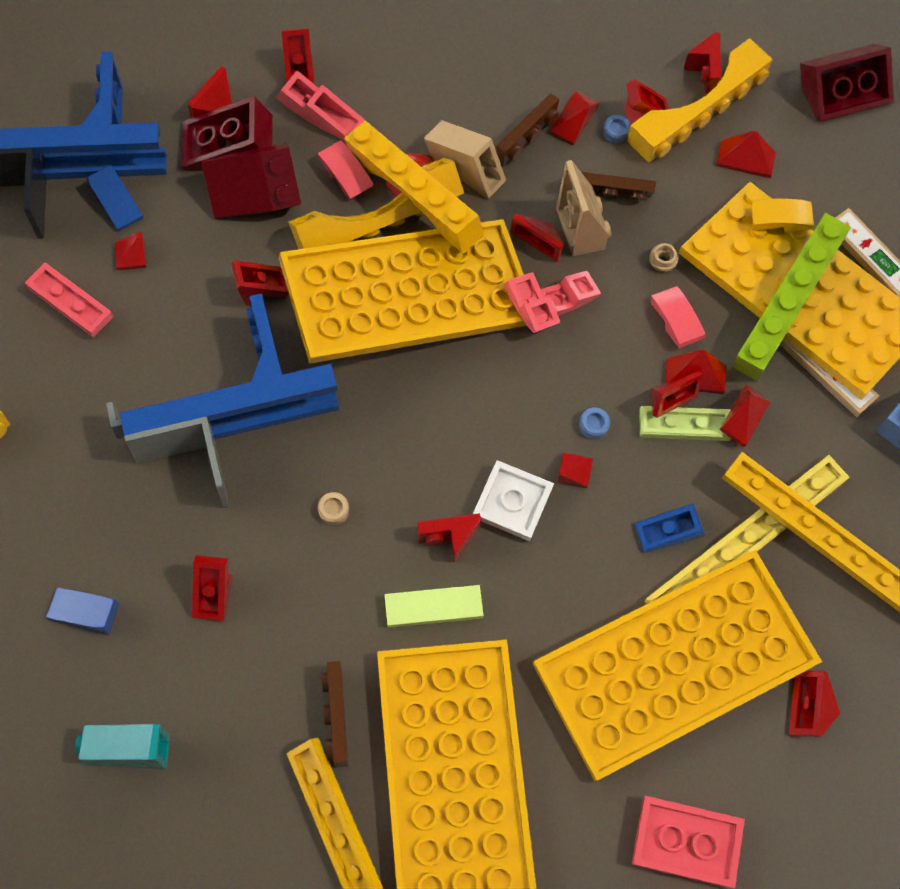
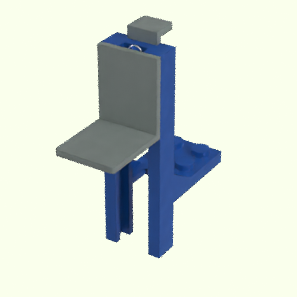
(201, 418)

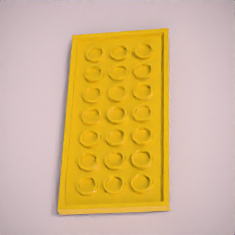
(400, 291)
(846, 322)
(675, 664)
(455, 768)

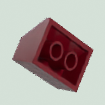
(848, 81)

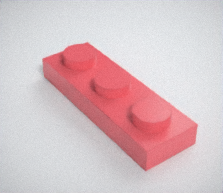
(69, 299)

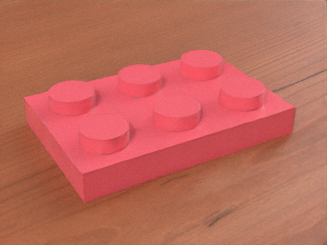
(688, 842)

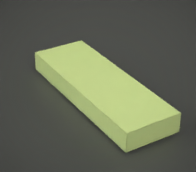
(684, 424)
(433, 606)

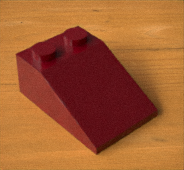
(226, 131)
(251, 181)

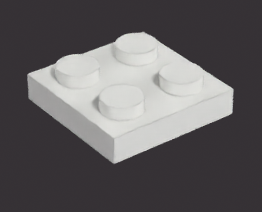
(513, 500)

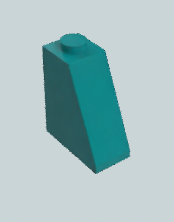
(124, 746)

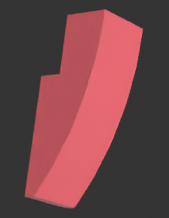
(319, 106)

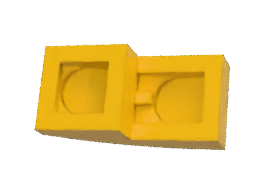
(787, 213)

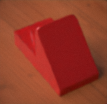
(297, 52)
(707, 59)
(642, 100)
(258, 279)
(457, 529)
(210, 587)

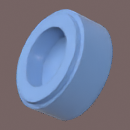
(616, 129)
(594, 423)

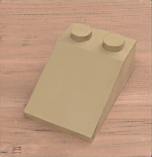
(581, 213)

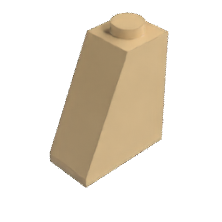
(472, 153)

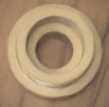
(667, 251)

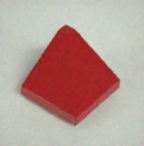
(131, 252)
(575, 470)

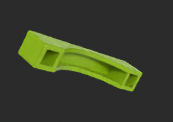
(790, 297)

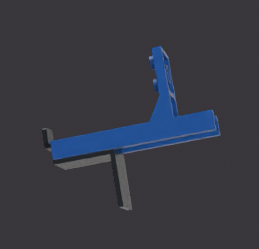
(74, 152)

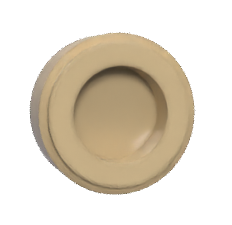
(333, 508)

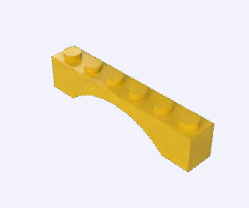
(661, 129)
(445, 211)
(322, 229)

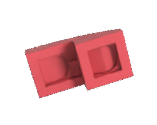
(346, 170)
(572, 292)
(530, 303)
(679, 317)

